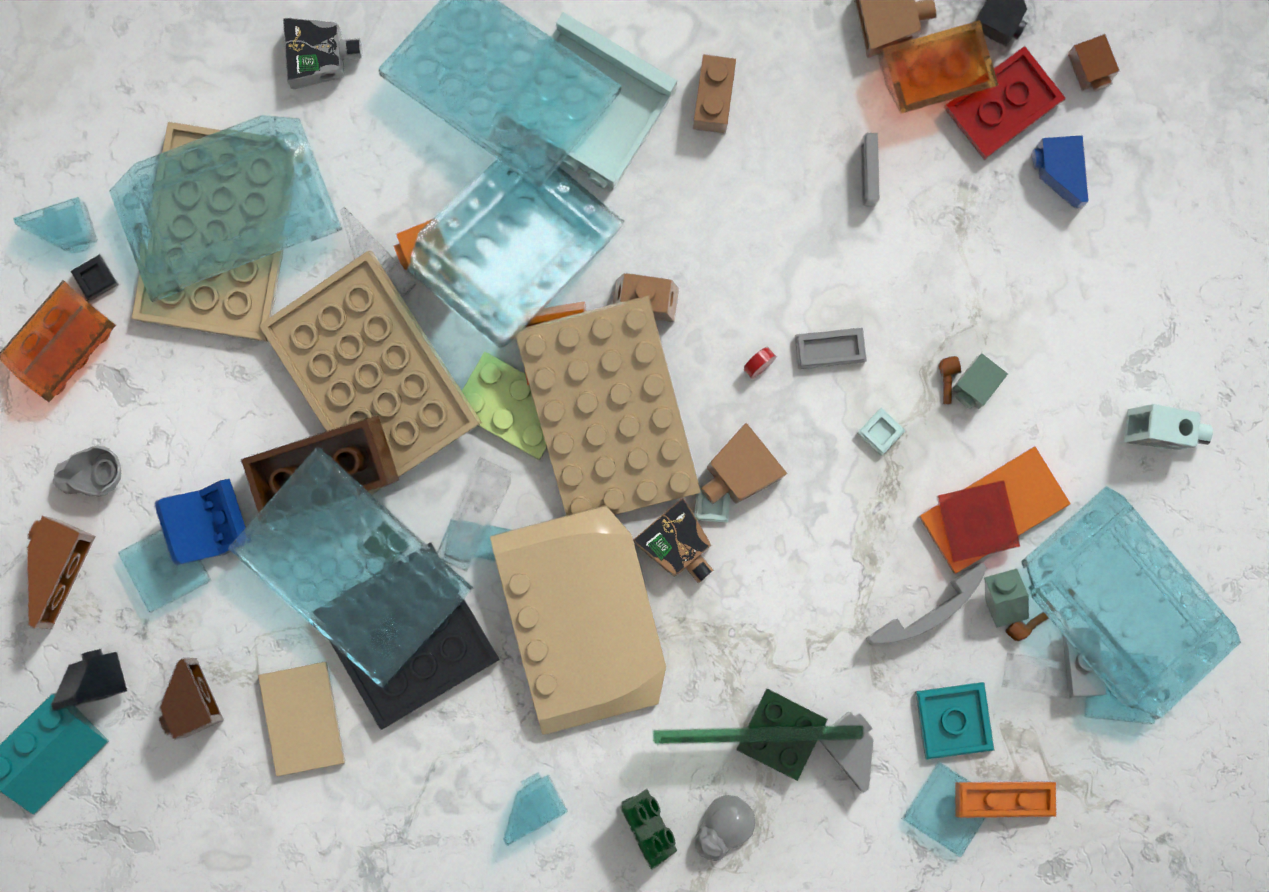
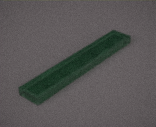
(758, 734)

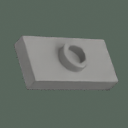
(1080, 676)

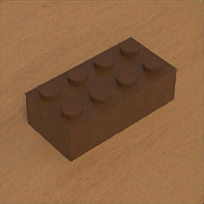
(355, 447)

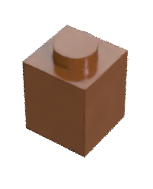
(1094, 63)

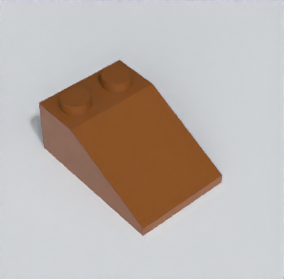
(53, 564)

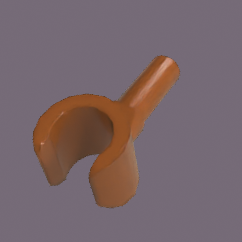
(948, 367)
(1020, 630)

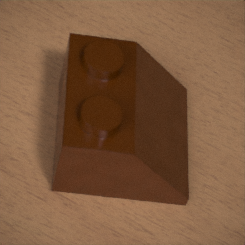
(188, 701)

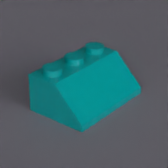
(46, 754)

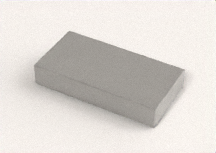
(870, 169)
(830, 348)

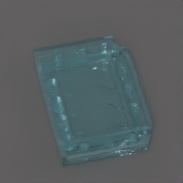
(222, 203)
(510, 247)
(1128, 605)

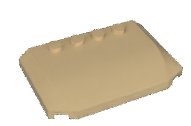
(580, 618)

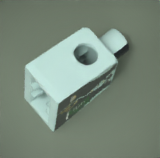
(1166, 427)

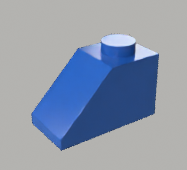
(1063, 167)

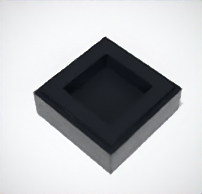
(94, 277)

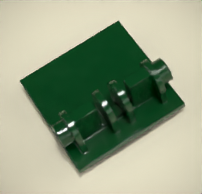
(783, 756)
(650, 832)

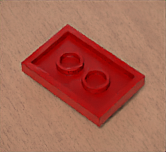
(1003, 112)

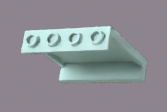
(626, 123)

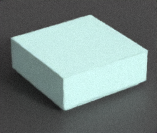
(881, 431)
(711, 512)

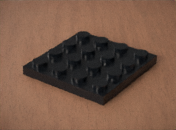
(442, 662)

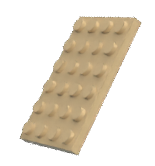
(225, 303)
(366, 356)
(608, 408)

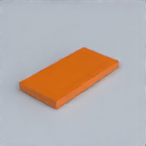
(1031, 494)

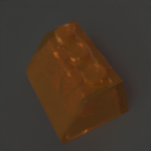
(937, 67)
(56, 341)

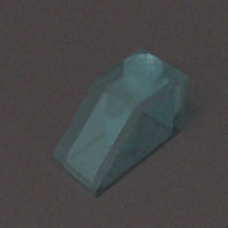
(62, 225)
(534, 807)

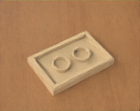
(301, 718)

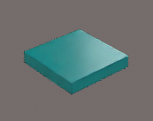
(954, 720)

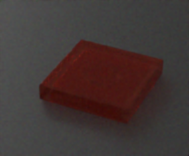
(978, 521)

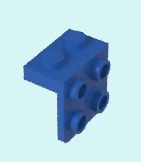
(200, 522)

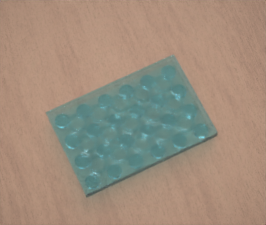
(501, 83)
(350, 567)

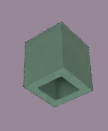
(979, 382)
(1006, 598)

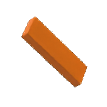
(1005, 799)

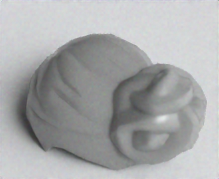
(89, 472)
(724, 826)

